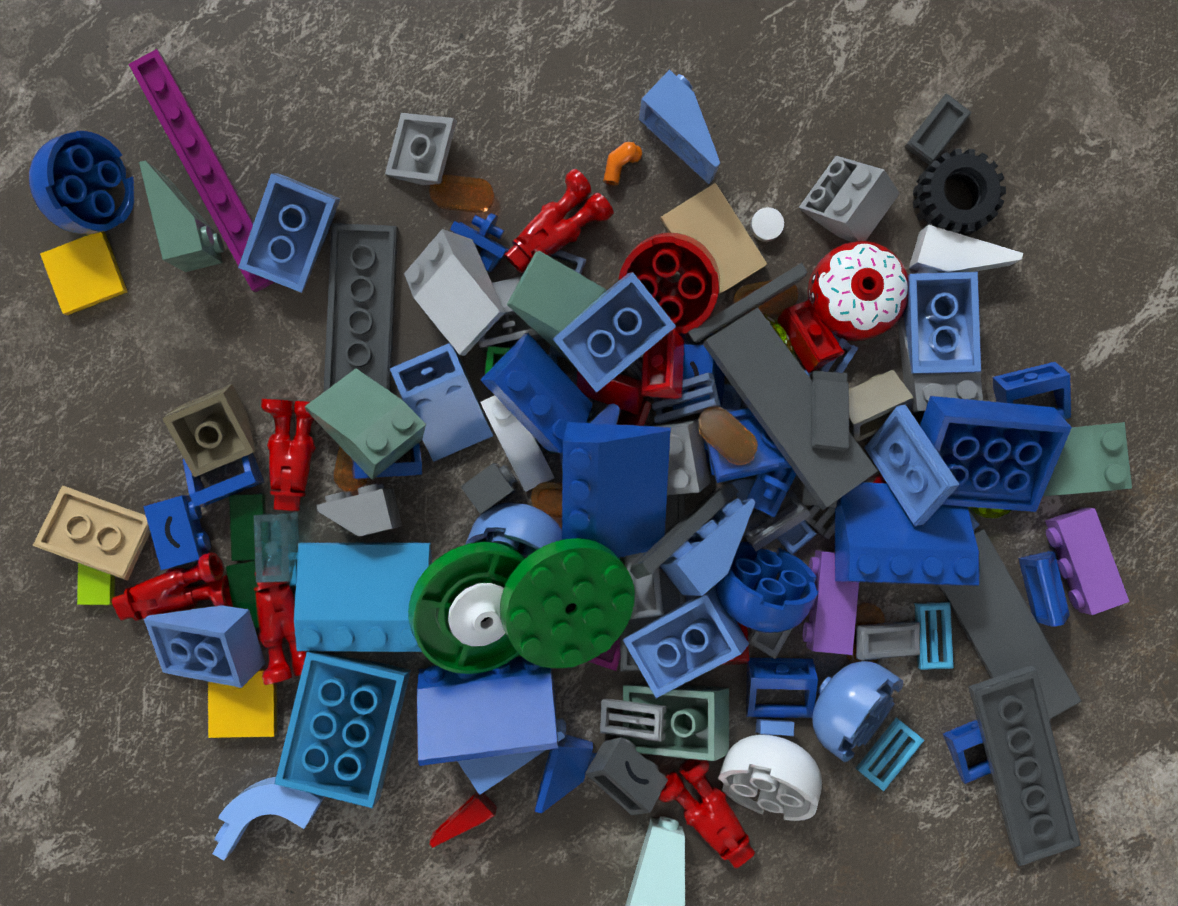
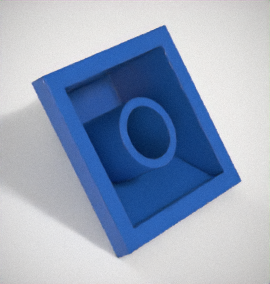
(564, 770)

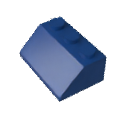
(537, 392)

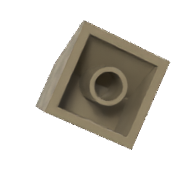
(211, 430)

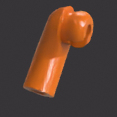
(619, 157)

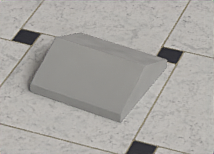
(420, 148)

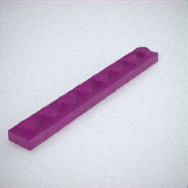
(197, 156)

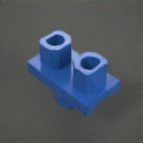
(492, 251)
(770, 490)

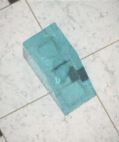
(275, 546)

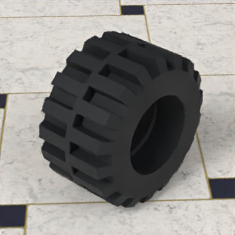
(976, 175)

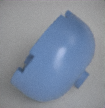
(517, 527)
(846, 702)

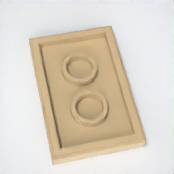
(718, 228)
(94, 533)

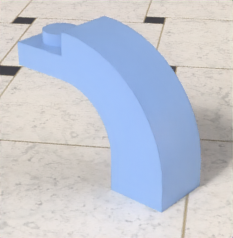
(260, 800)

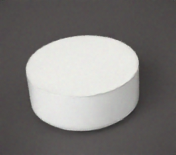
(767, 224)

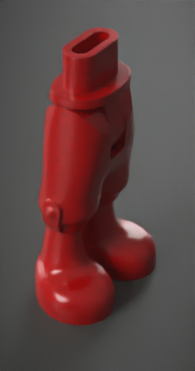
(550, 230)
(289, 458)
(170, 591)
(276, 621)
(712, 817)

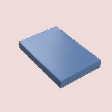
(911, 465)

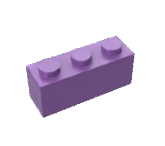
(1086, 561)
(834, 609)

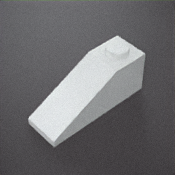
(951, 252)
(518, 445)

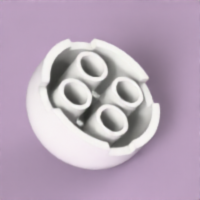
(780, 769)

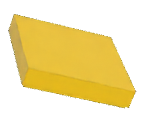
(83, 273)
(243, 710)

